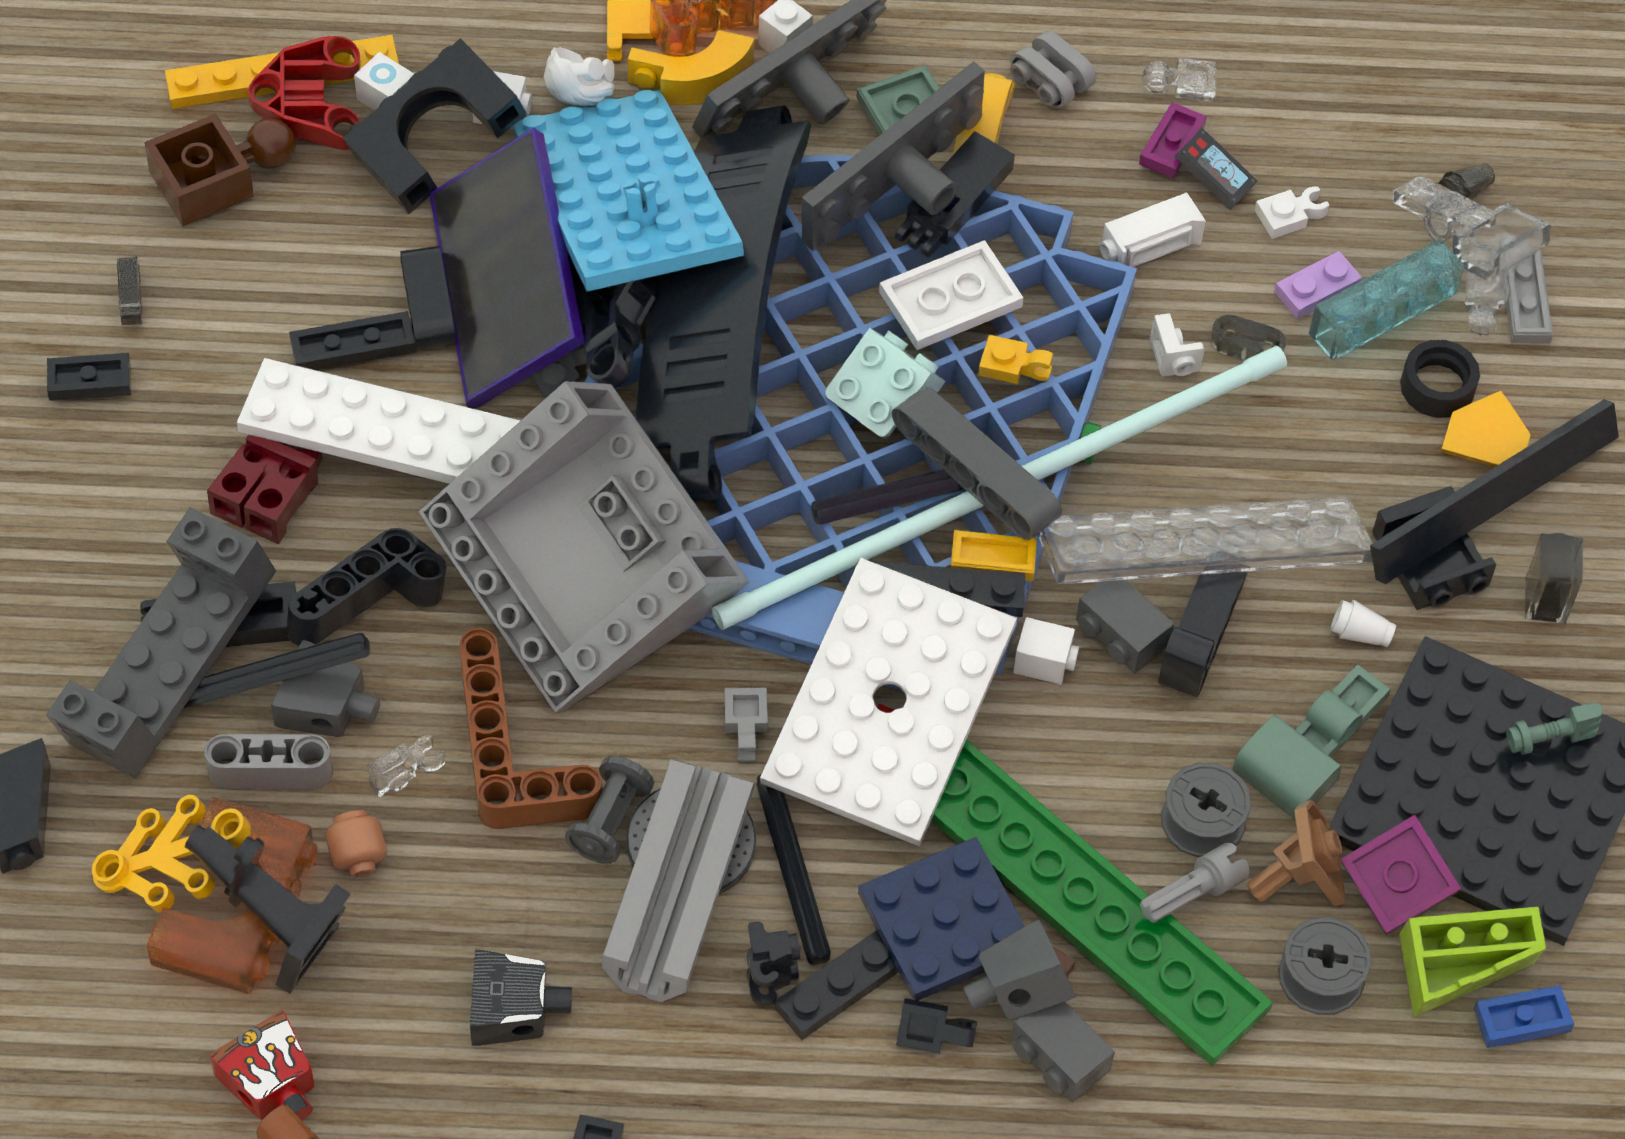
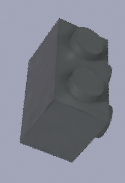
(1124, 623)
(1062, 1049)

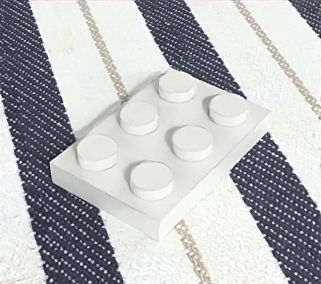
(950, 295)

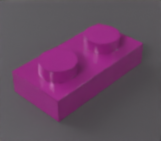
(1170, 136)

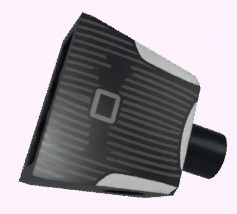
(512, 998)

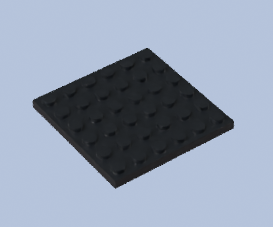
(1500, 819)

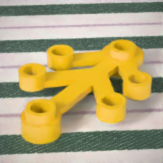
(164, 853)

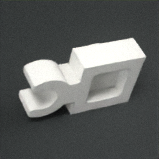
(1286, 213)

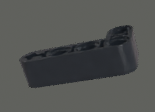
(384, 564)
(1200, 632)

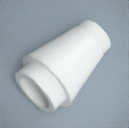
(1361, 624)

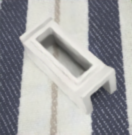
(1153, 232)

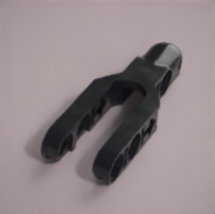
(613, 326)

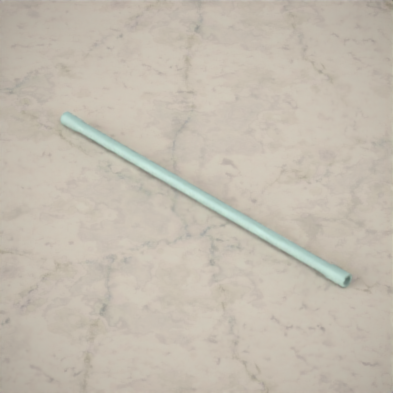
(749, 603)

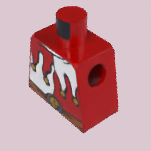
(266, 1068)

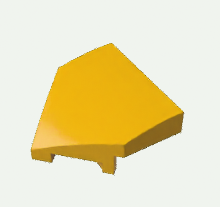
(1486, 431)

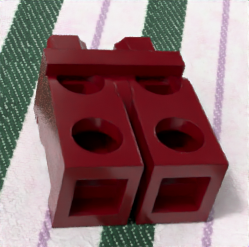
(264, 486)

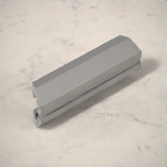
(676, 881)

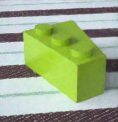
(1466, 952)

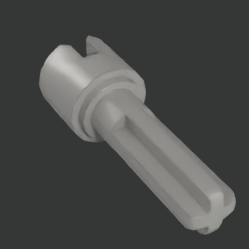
(1211, 875)

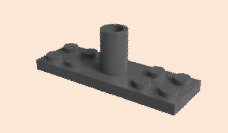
(797, 66)
(897, 159)

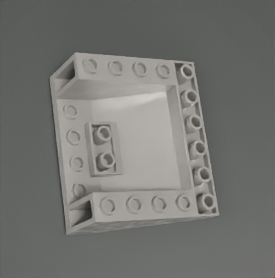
(581, 542)

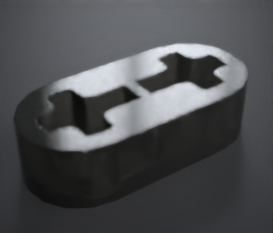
(129, 291)
(1247, 338)

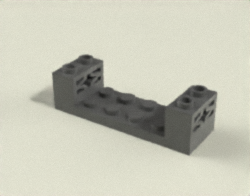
(170, 649)

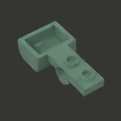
(1297, 763)

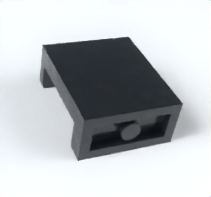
(1446, 573)

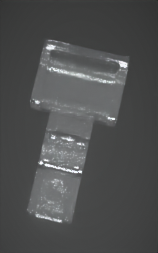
(1482, 237)

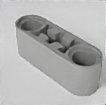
(259, 751)

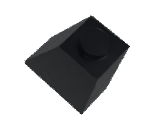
(23, 805)

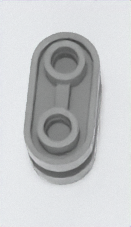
(1052, 69)

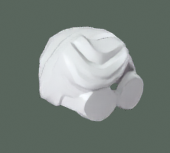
(578, 80)

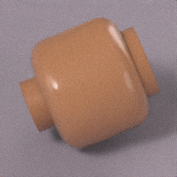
(356, 843)

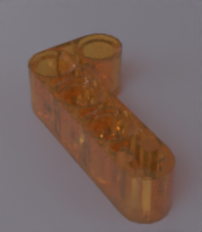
(678, 22)

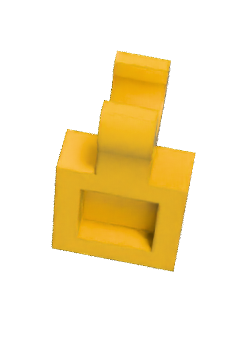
(1009, 359)

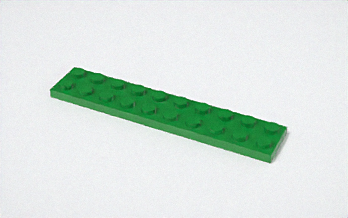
(1098, 908)

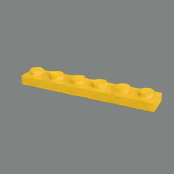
(232, 78)

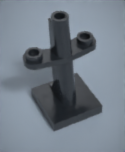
(297, 924)

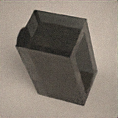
(1554, 578)

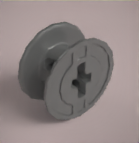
(1205, 808)
(1322, 988)

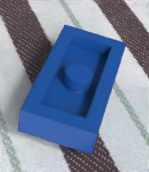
(1523, 1016)

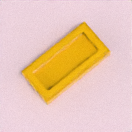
(994, 553)

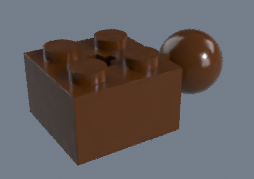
(204, 168)

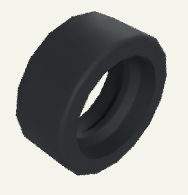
(1448, 355)

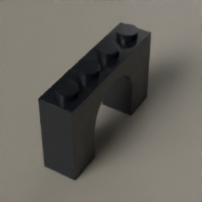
(451, 79)

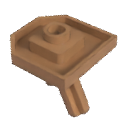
(1306, 857)

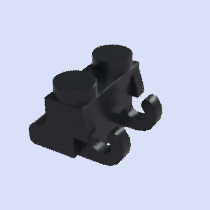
(770, 962)

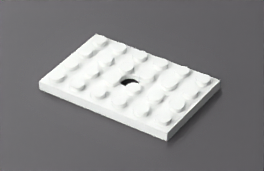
(878, 763)

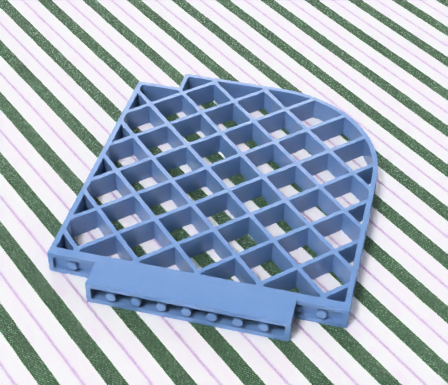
(799, 623)

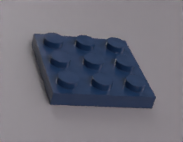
(940, 916)

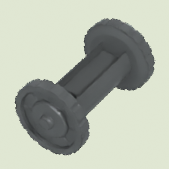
(623, 782)

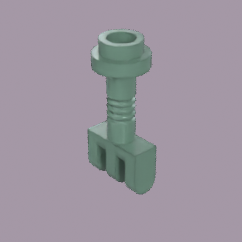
(1580, 725)

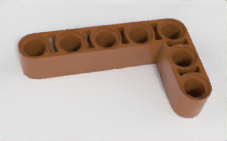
(494, 746)

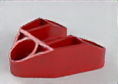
(298, 80)

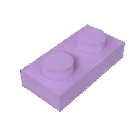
(1316, 284)

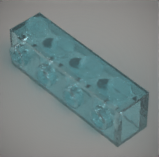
(1386, 299)

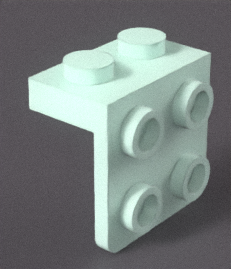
(879, 379)

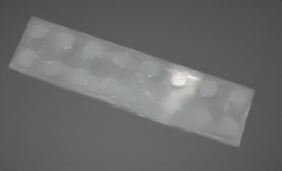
(1205, 540)

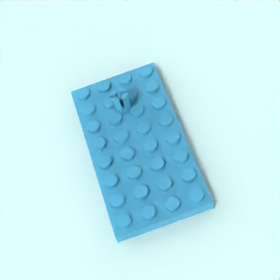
(631, 191)

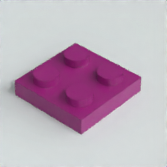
(1400, 874)

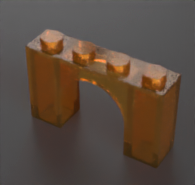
(237, 949)

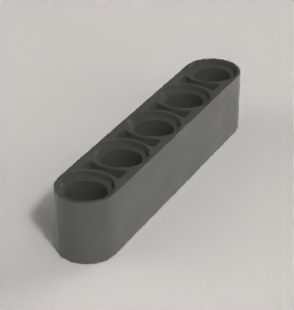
(976, 463)

